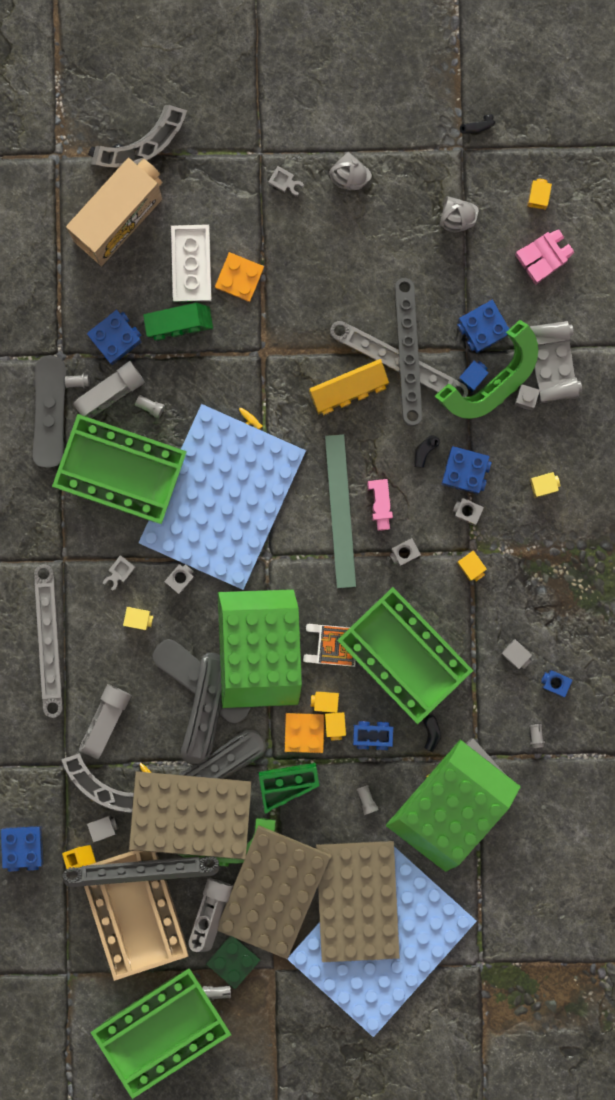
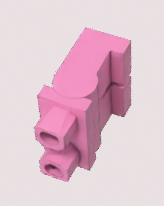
(551, 256)
(381, 503)

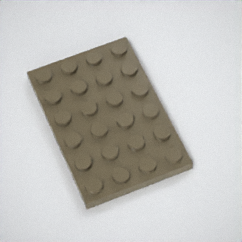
(190, 815)
(273, 892)
(358, 902)

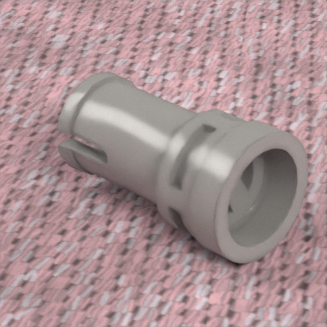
(153, 407)
(368, 804)
(217, 992)

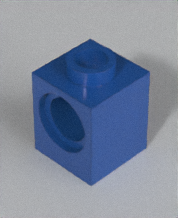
(473, 375)
(565, 683)

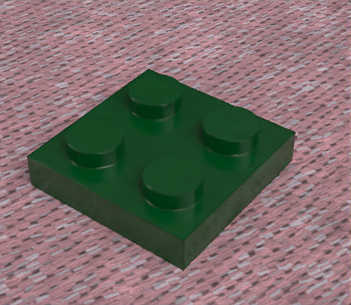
(233, 961)

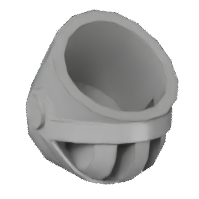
(350, 173)
(458, 215)

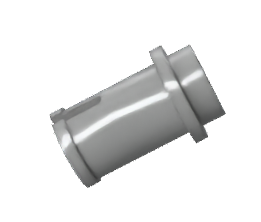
(77, 381)
(536, 736)

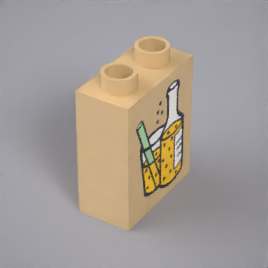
(116, 210)

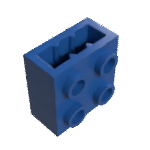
(483, 327)
(115, 336)
(466, 470)
(369, 735)
(22, 848)

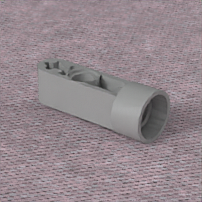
(109, 391)
(104, 721)
(216, 894)

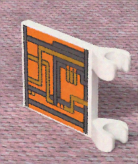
(329, 649)

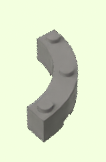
(148, 146)
(94, 789)

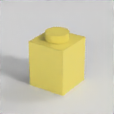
(545, 484)
(138, 618)

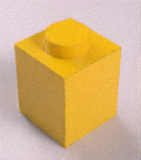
(539, 194)
(472, 566)
(325, 701)
(335, 725)
(79, 857)

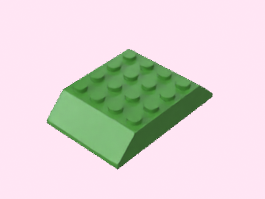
(119, 469)
(259, 648)
(405, 655)
(454, 807)
(160, 1032)

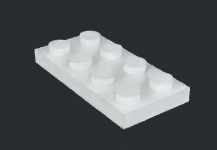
(191, 263)

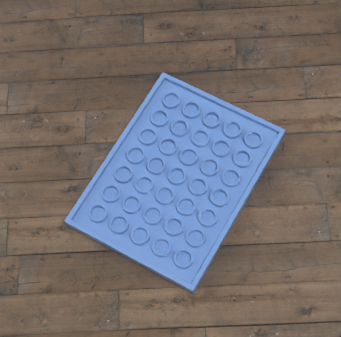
(224, 497)
(375, 989)

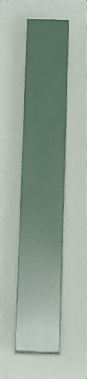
(340, 511)

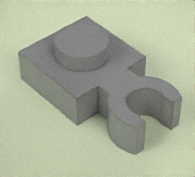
(282, 180)
(120, 570)

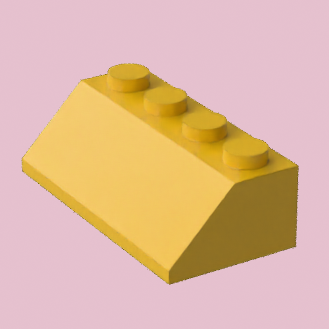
(349, 387)

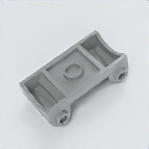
(554, 363)

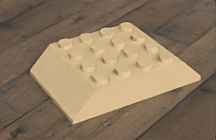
(136, 921)

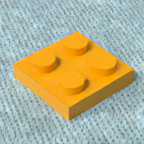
(239, 277)
(304, 733)

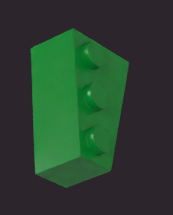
(178, 321)
(286, 783)

